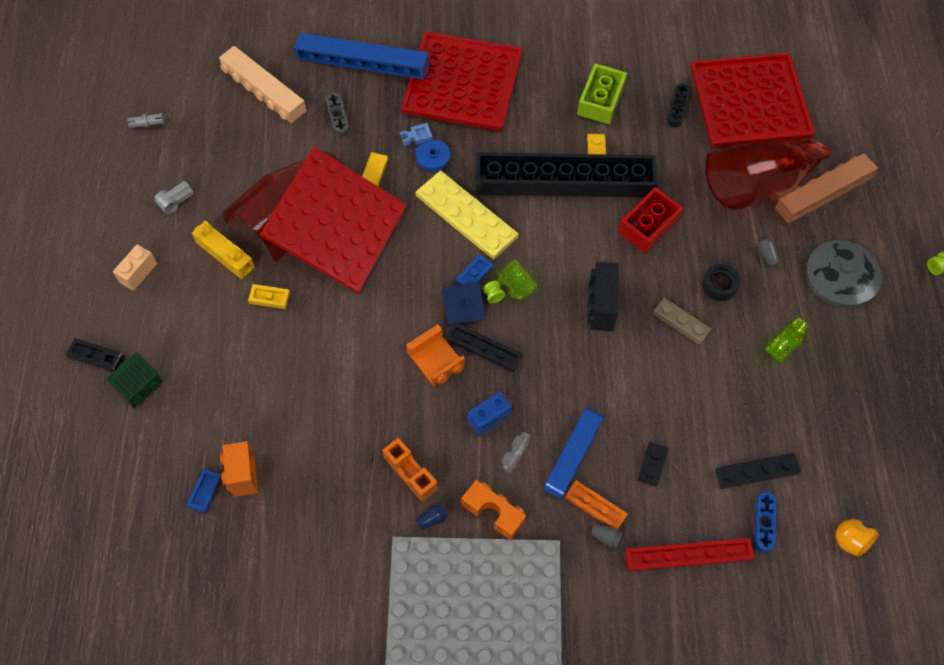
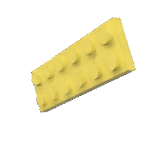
(467, 215)

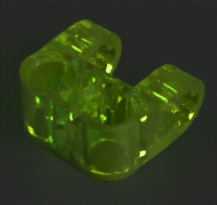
(787, 340)

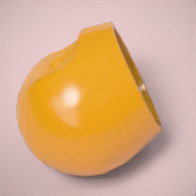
(855, 537)

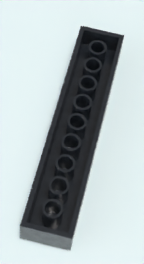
(565, 174)

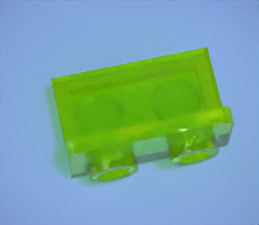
(517, 280)

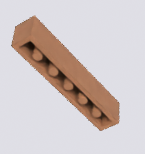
(826, 188)

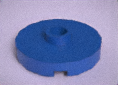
(433, 162)

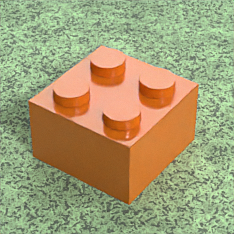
(239, 469)

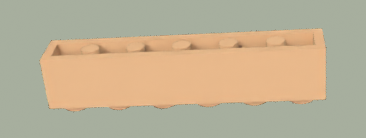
(262, 84)

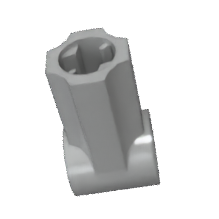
(169, 200)

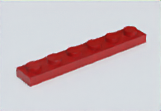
(689, 554)

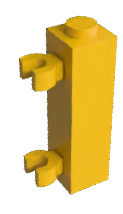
(223, 250)

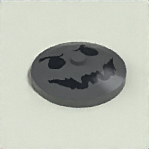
(843, 274)

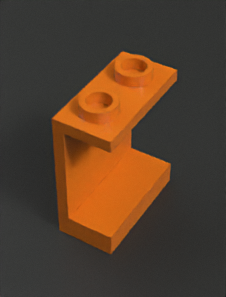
(435, 356)

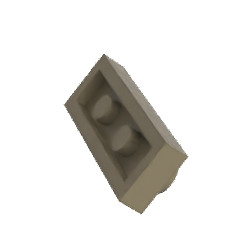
(682, 321)

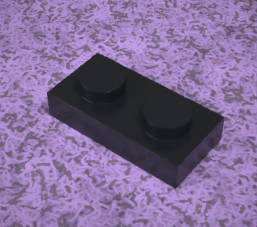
(652, 464)

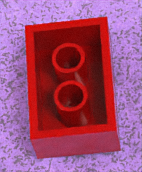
(650, 220)

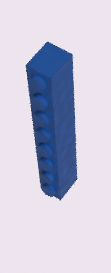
(362, 56)

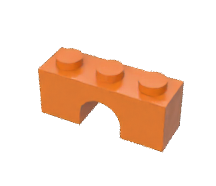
(403, 463)
(481, 497)

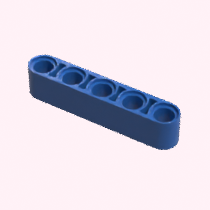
(573, 453)

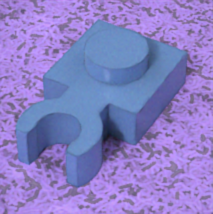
(418, 134)

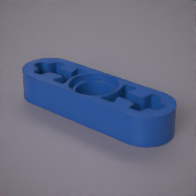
(758, 536)

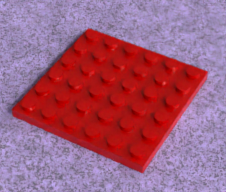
(465, 82)
(751, 100)
(334, 220)

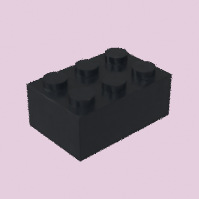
(603, 296)

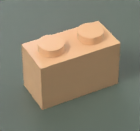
(135, 267)

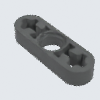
(336, 120)

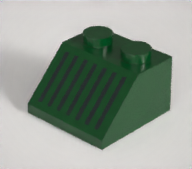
(135, 380)

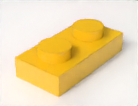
(596, 144)
(269, 296)

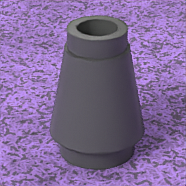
(769, 252)
(608, 535)

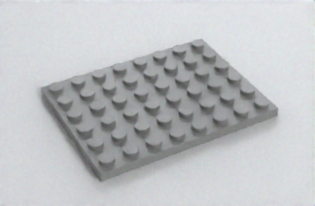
(474, 602)

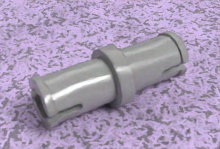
(146, 120)

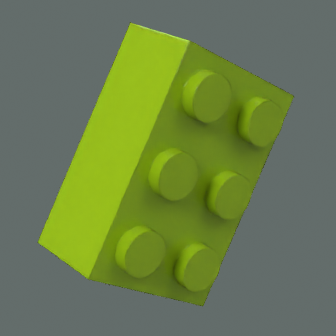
(602, 93)

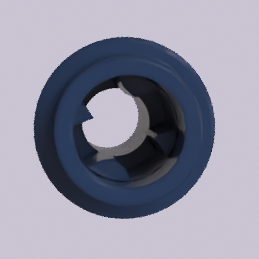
(432, 516)

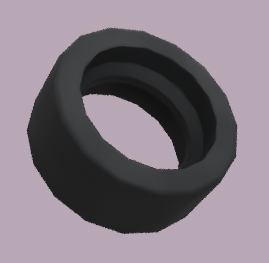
(727, 271)

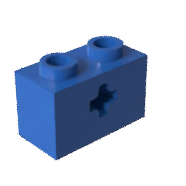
(489, 413)

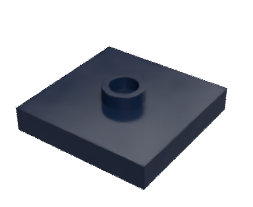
(463, 303)

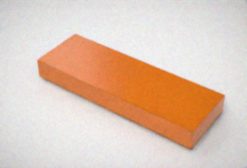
(595, 505)

